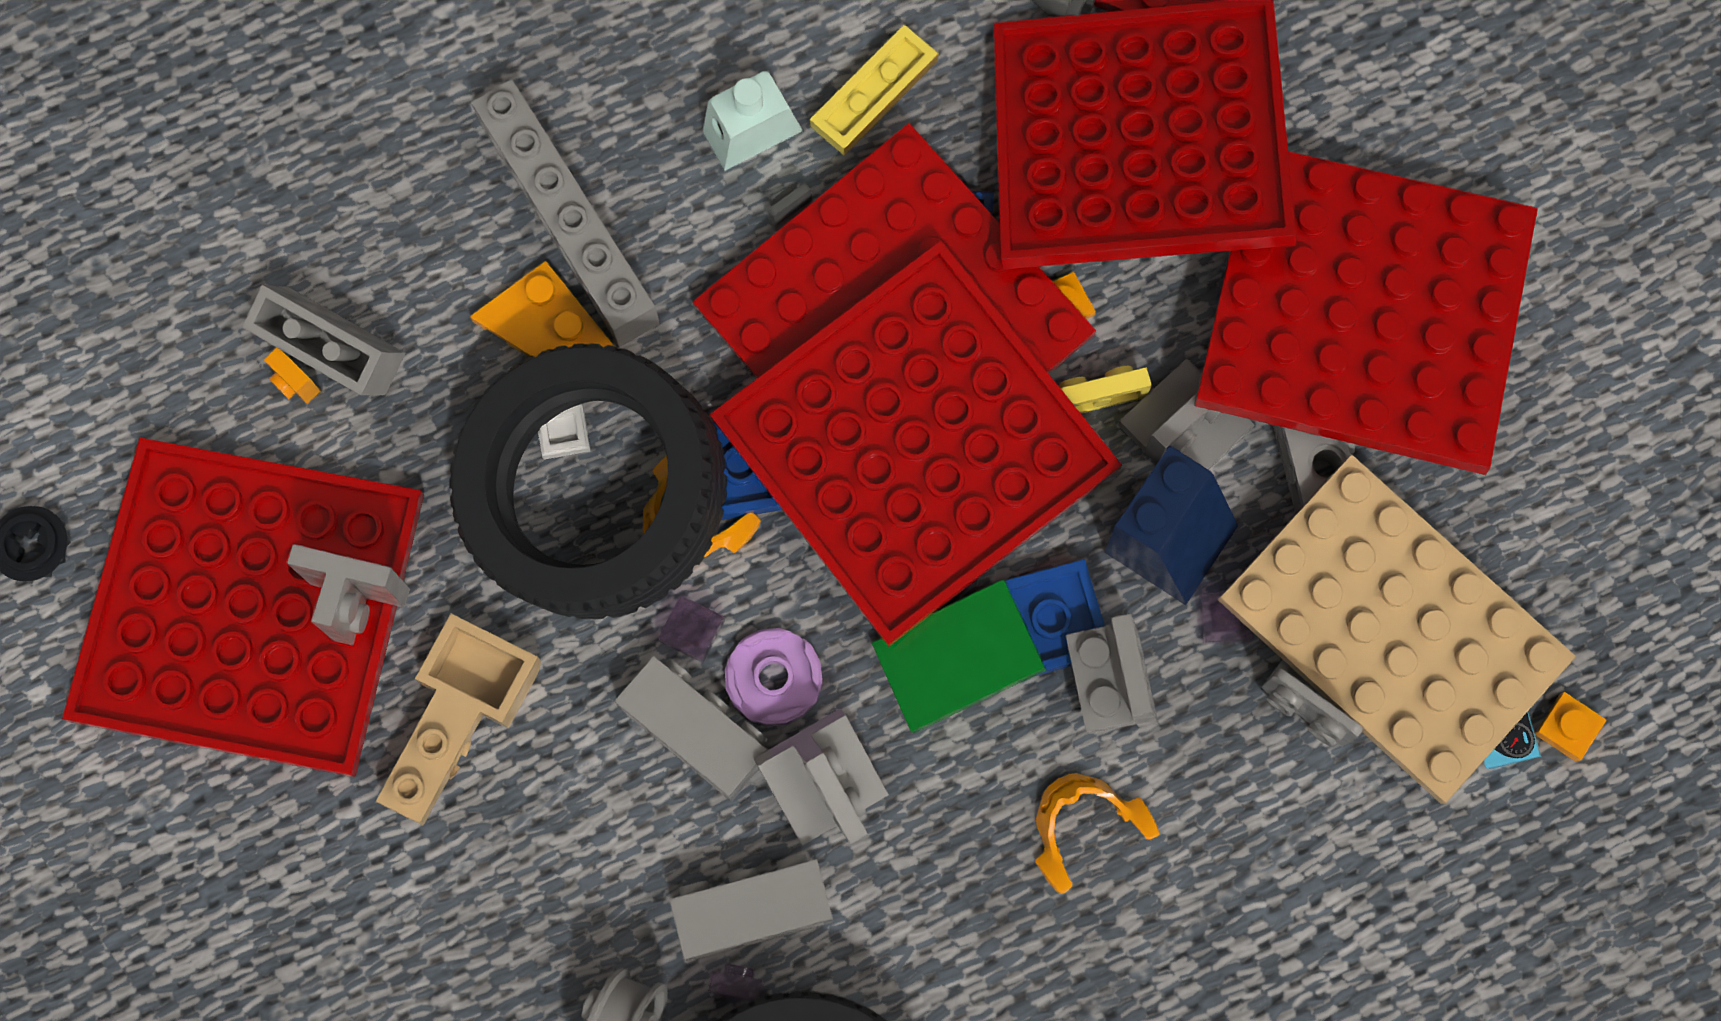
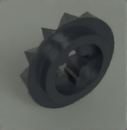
(26, 523)

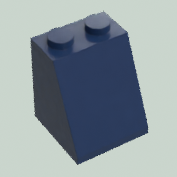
(1174, 526)

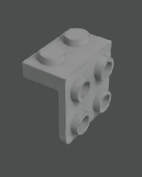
(1294, 694)

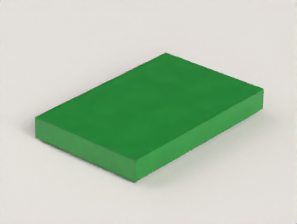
(960, 657)

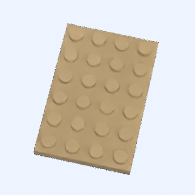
(1397, 629)

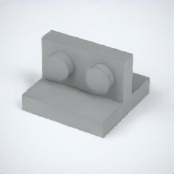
(1171, 418)
(344, 590)
(1112, 676)
(822, 779)

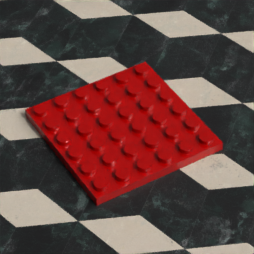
(1141, 134)
(864, 235)
(1379, 320)
(915, 442)
(212, 631)

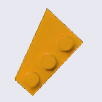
(539, 315)

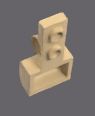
(471, 679)

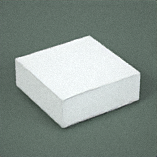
(565, 434)

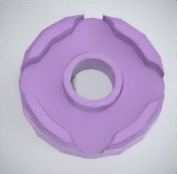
(780, 705)

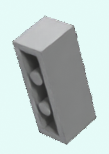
(323, 340)
(693, 726)
(750, 908)

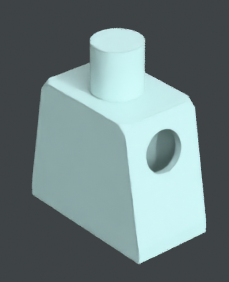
(751, 120)

